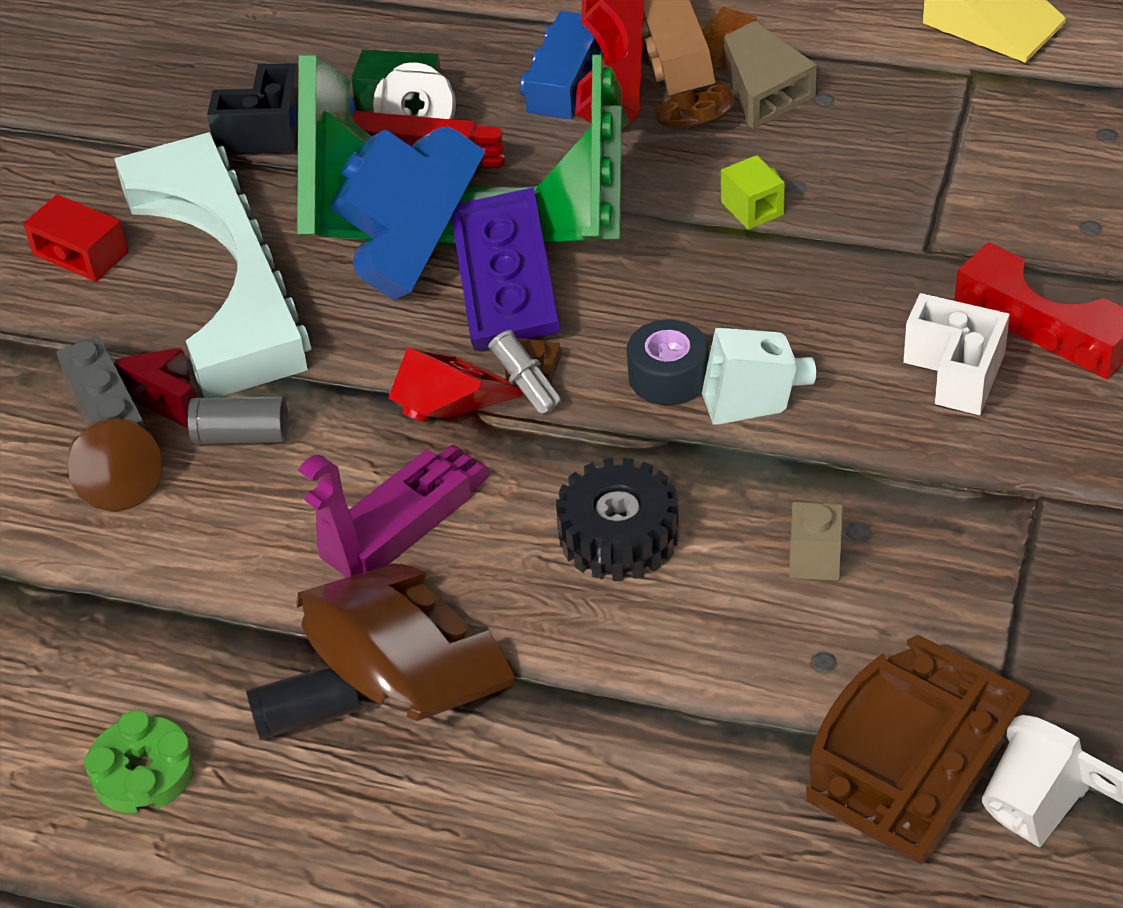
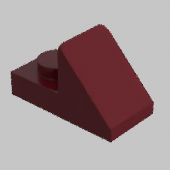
(159, 382)

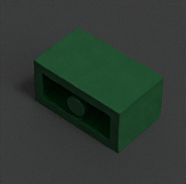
(376, 65)

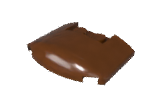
(401, 641)
(911, 744)

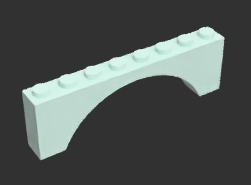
(255, 329)

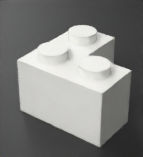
(959, 343)

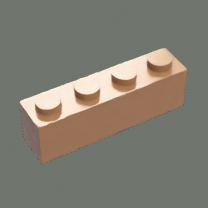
(676, 45)

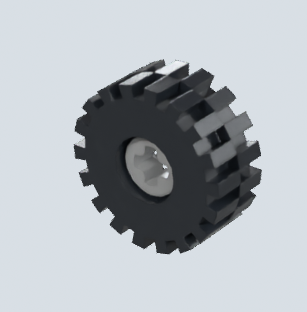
(618, 542)

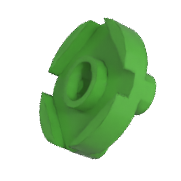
(134, 738)

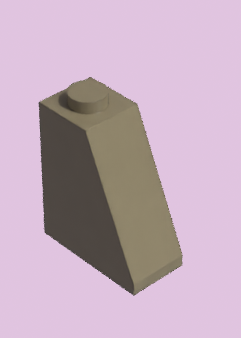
(766, 74)

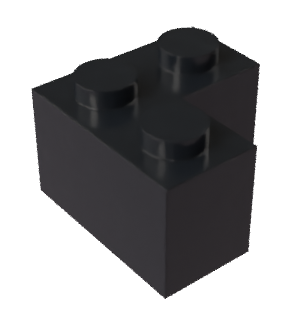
(258, 117)

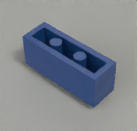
(558, 67)

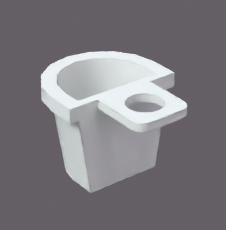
(1043, 778)

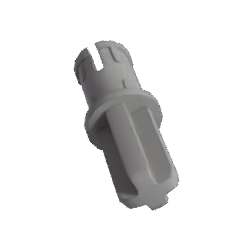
(525, 372)

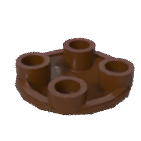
(695, 107)
(114, 464)

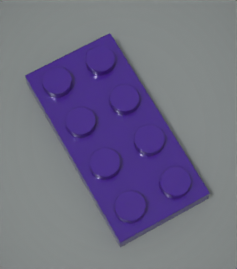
(504, 267)

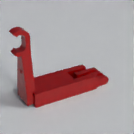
(415, 127)

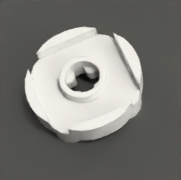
(411, 79)

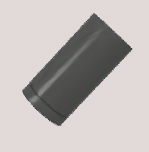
(238, 420)

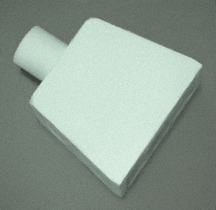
(751, 374)

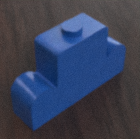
(403, 202)

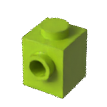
(752, 192)

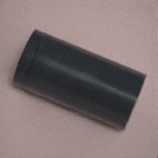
(300, 701)

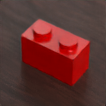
(76, 237)

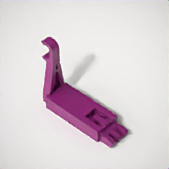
(393, 513)

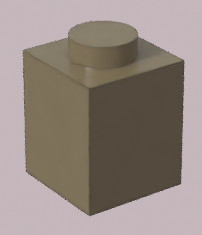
(815, 541)

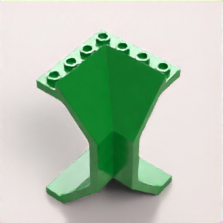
(574, 201)

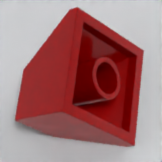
(446, 386)

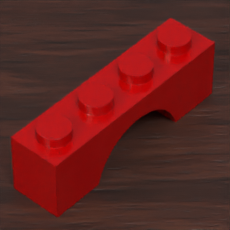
(619, 34)
(1078, 332)

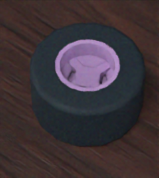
(667, 361)

